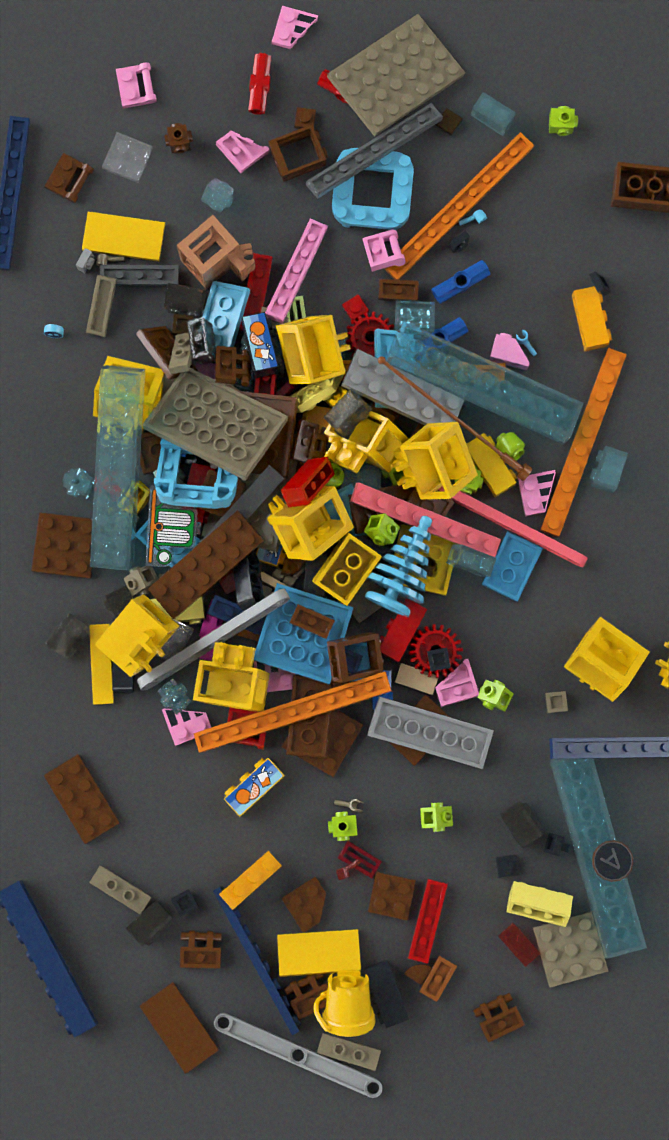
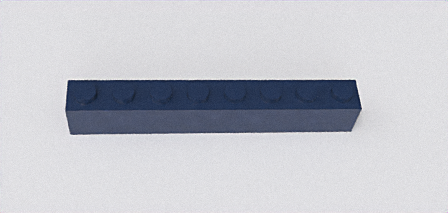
(47, 958)

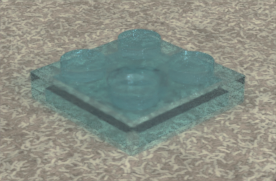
(415, 313)

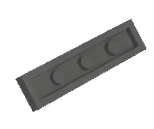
(142, 274)

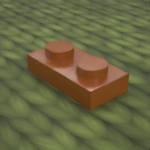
(438, 978)

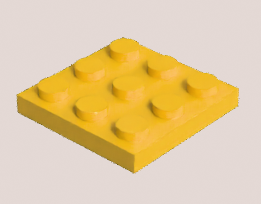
(438, 551)

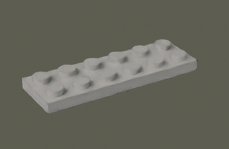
(388, 389)
(430, 732)

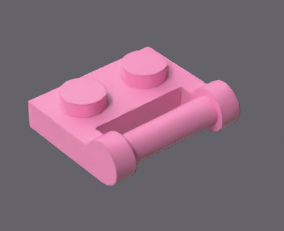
(129, 85)
(377, 252)

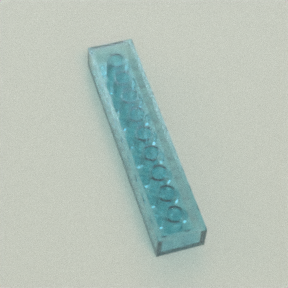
(484, 383)
(117, 467)
(589, 827)

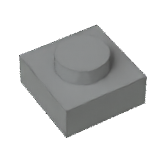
(85, 261)

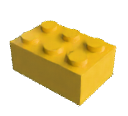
(346, 568)

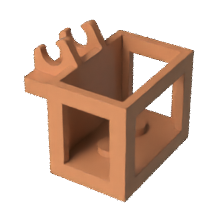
(228, 257)

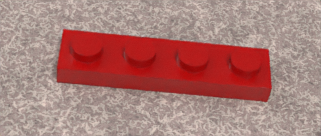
(258, 284)
(427, 921)

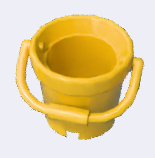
(347, 1005)

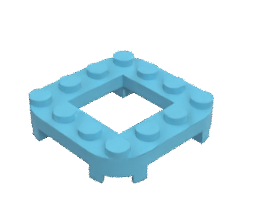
(377, 217)
(190, 495)

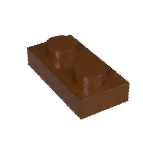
(398, 290)
(312, 621)

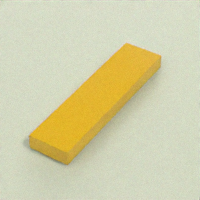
(101, 668)

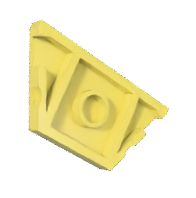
(316, 392)

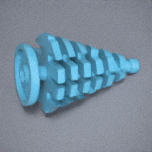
(405, 566)

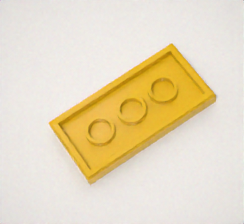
(123, 236)
(318, 952)

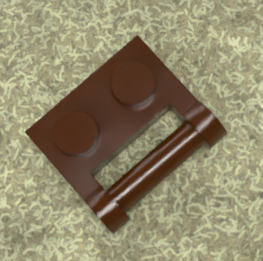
(64, 174)

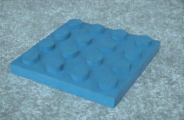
(297, 649)

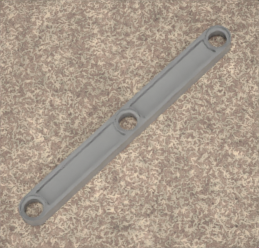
(219, 635)
(312, 1060)

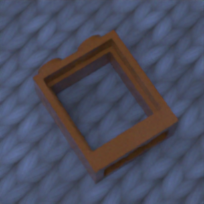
(277, 143)
(338, 657)

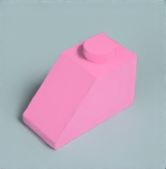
(508, 351)

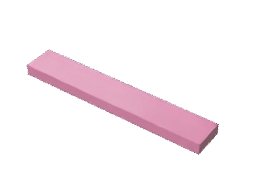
(296, 271)

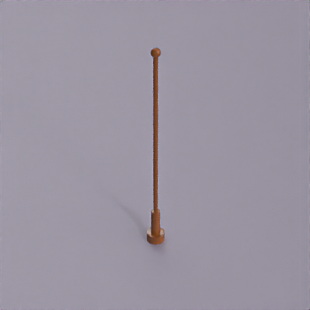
(522, 471)

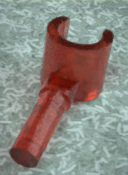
(343, 872)

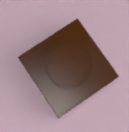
(304, 117)

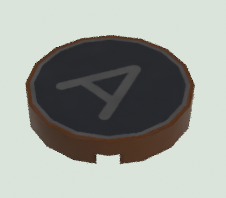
(612, 860)

